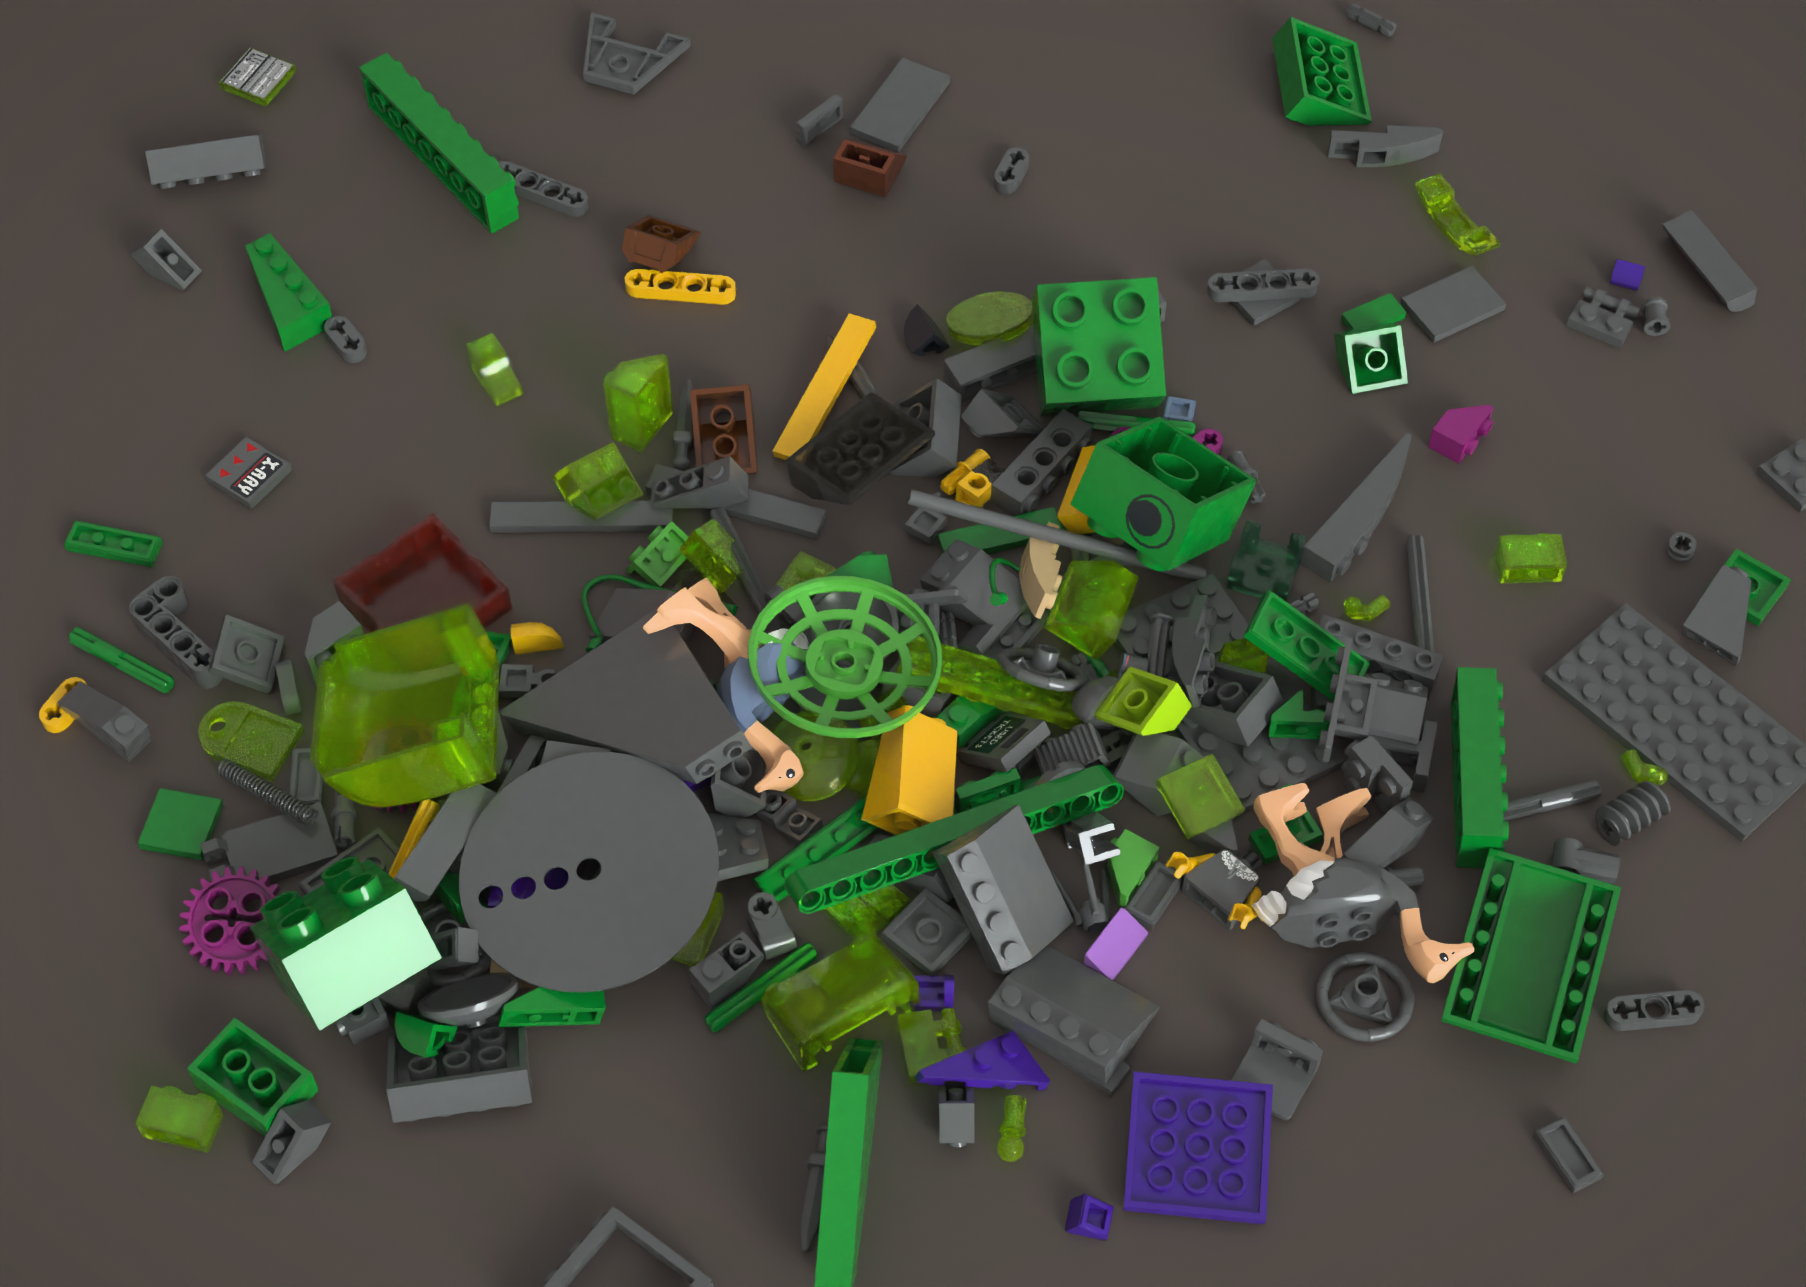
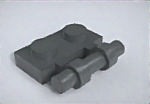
(1601, 323)

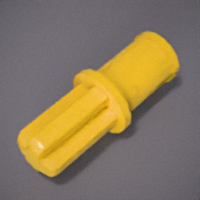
(950, 482)

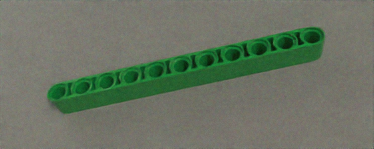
(912, 851)

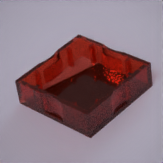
(418, 577)

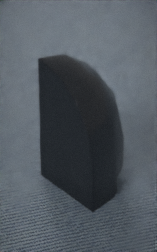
(923, 333)

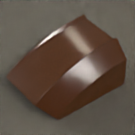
(657, 242)

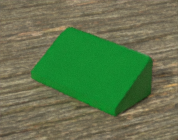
(449, 895)

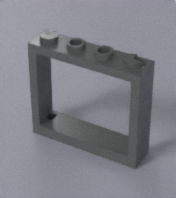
(601, 1231)

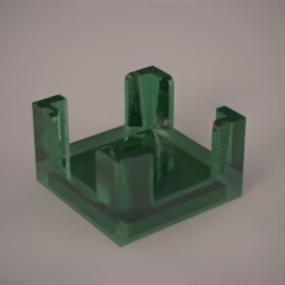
(1265, 564)

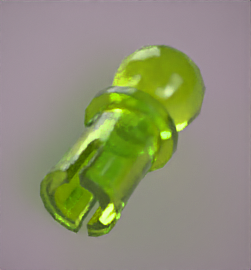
(1010, 1146)

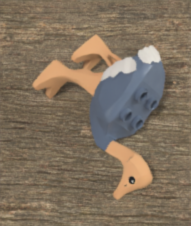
(704, 609)

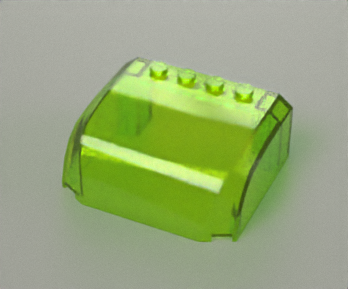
(409, 711)

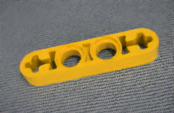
(679, 290)

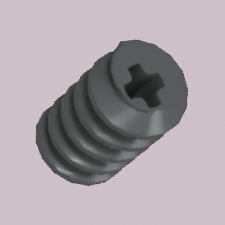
(1631, 812)

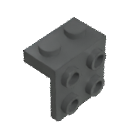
(1282, 1061)

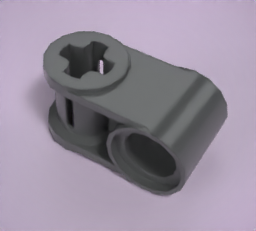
(770, 930)

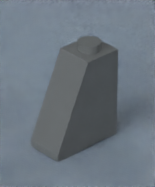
(1721, 615)

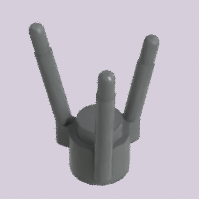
(1094, 914)

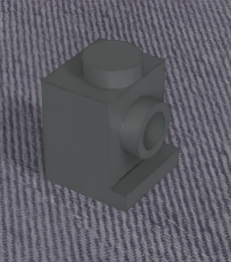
(363, 1021)

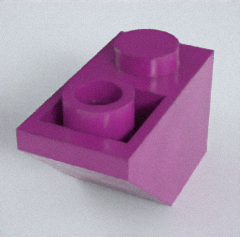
(1459, 431)

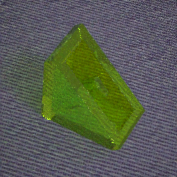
(1244, 655)

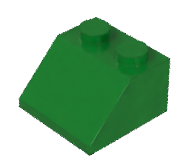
(1371, 357)

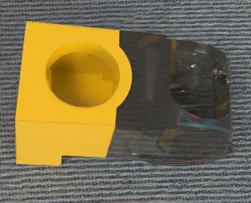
(976, 485)

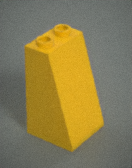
(912, 775)

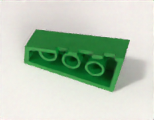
(289, 295)

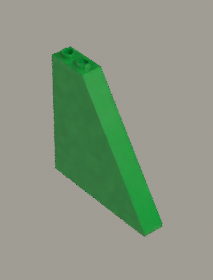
(847, 1161)

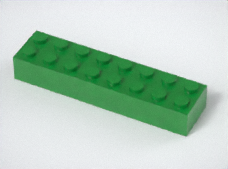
(440, 142)

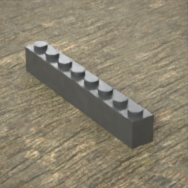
(998, 362)

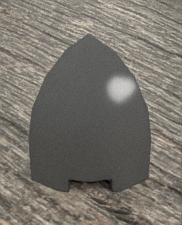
(1091, 696)

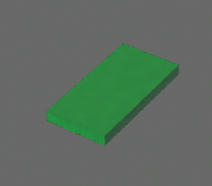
(1299, 643)

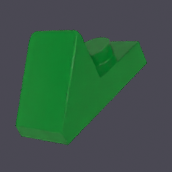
(1294, 722)

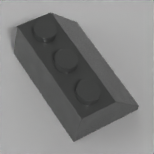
(940, 410)

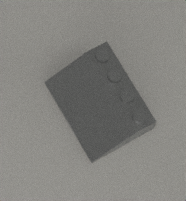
(1004, 890)
(1071, 1013)
(474, 1072)

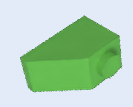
(1130, 867)

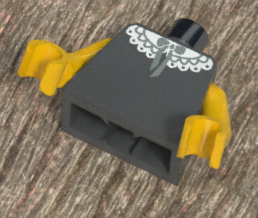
(1221, 884)

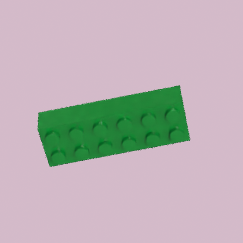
(1478, 766)

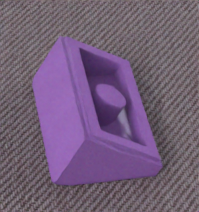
(1115, 945)

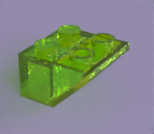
(598, 482)

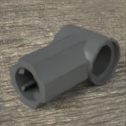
(1573, 857)

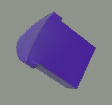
(935, 993)

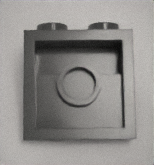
(1376, 770)

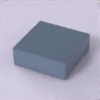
(1179, 409)

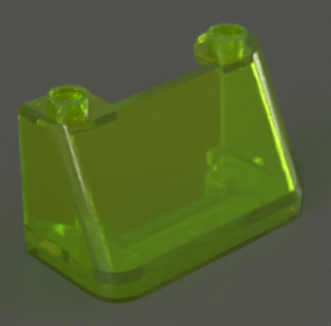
(838, 997)

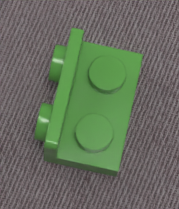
(661, 556)

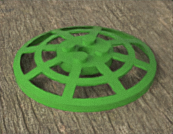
(845, 645)

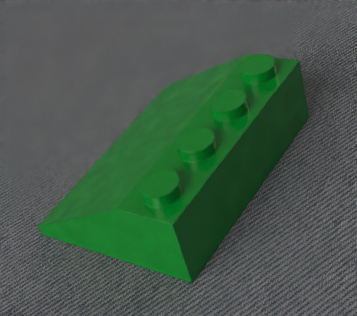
(1320, 76)

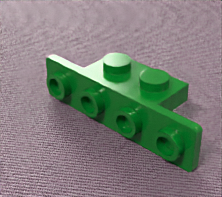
(997, 786)

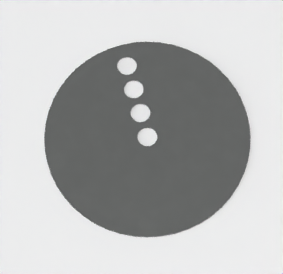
(603, 931)

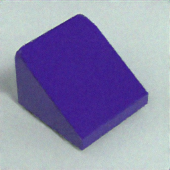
(1089, 1217)

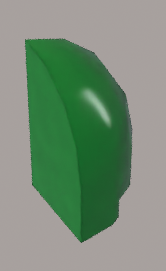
(422, 1035)

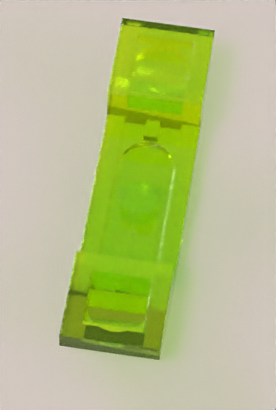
(1452, 219)

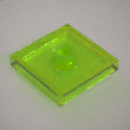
(1200, 796)

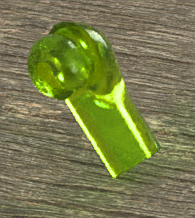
(1365, 612)
(1643, 771)

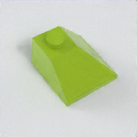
(1144, 703)

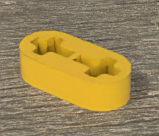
(51, 707)

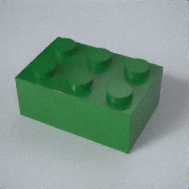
(250, 1076)

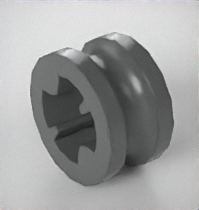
(1681, 538)

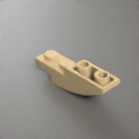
(1040, 574)

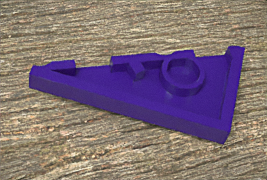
(994, 1063)

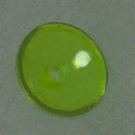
(825, 764)

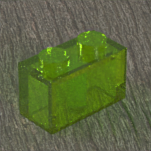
(1530, 558)
(180, 1118)

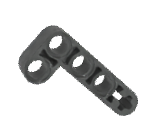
(156, 619)

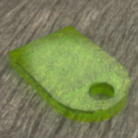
(250, 737)

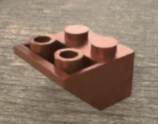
(866, 166)

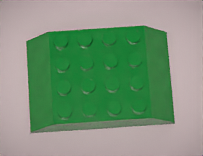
(1534, 955)

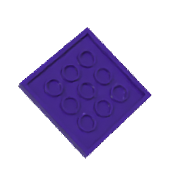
(1198, 1148)

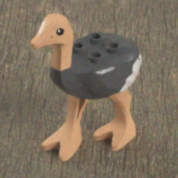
(1338, 896)

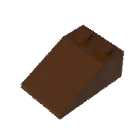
(724, 425)

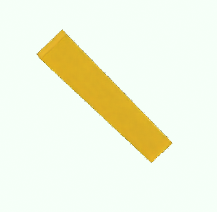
(825, 385)

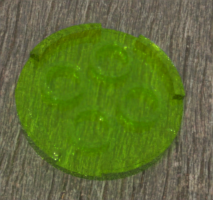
(990, 317)

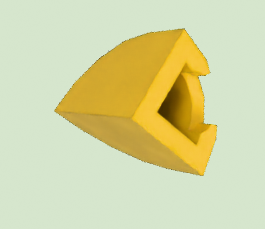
(534, 637)

